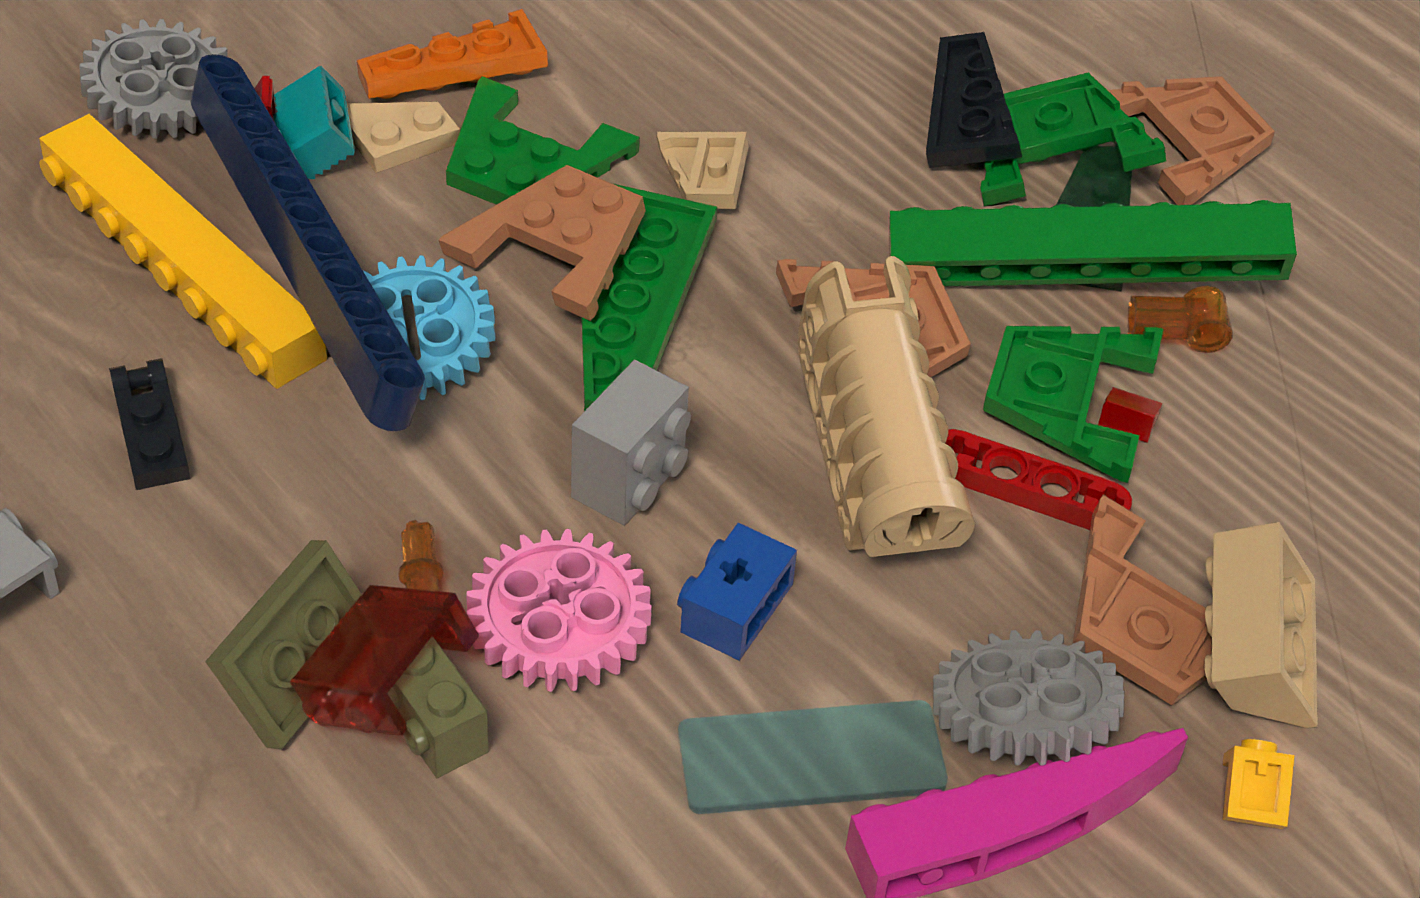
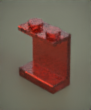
(371, 649)

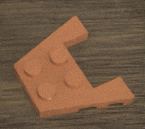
(1206, 124)
(565, 217)
(938, 321)
(1135, 618)

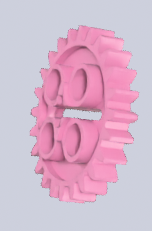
(559, 609)

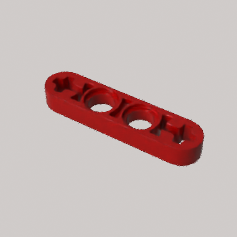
(1032, 473)

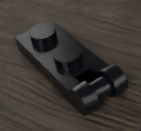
(149, 425)

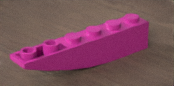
(1004, 819)

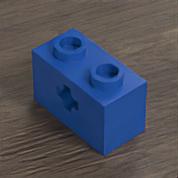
(736, 590)

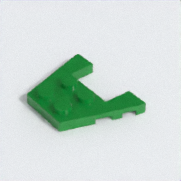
(1063, 119)
(500, 159)
(1047, 384)

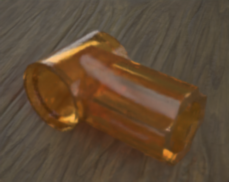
(1196, 317)

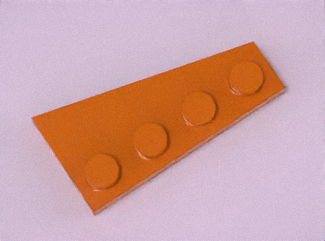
(449, 59)

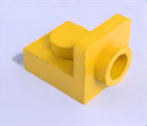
(1258, 784)

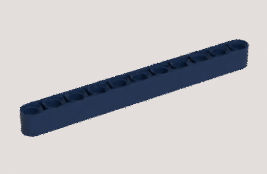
(308, 245)

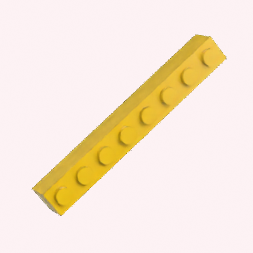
(183, 251)

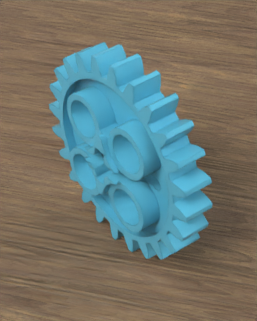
(450, 317)

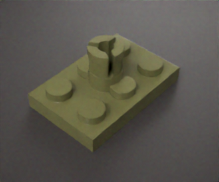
(279, 638)

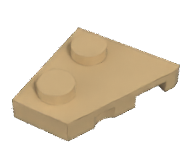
(400, 131)
(706, 164)

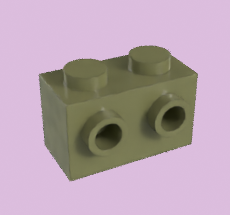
(440, 712)

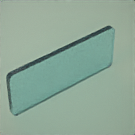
(810, 756)

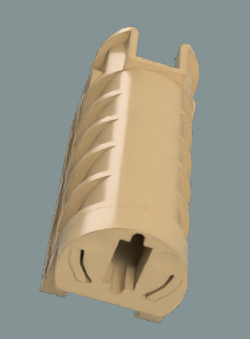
(880, 418)

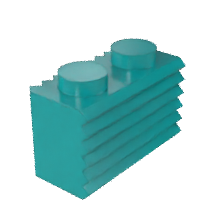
(315, 121)

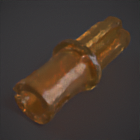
(420, 563)

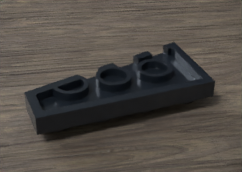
(968, 106)

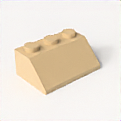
(1262, 625)

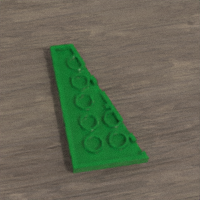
(646, 290)

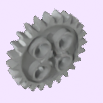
(145, 76)
(1028, 697)

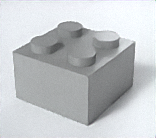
(629, 442)

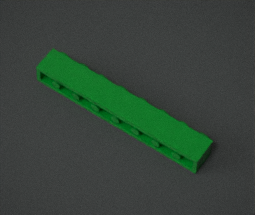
(1098, 243)

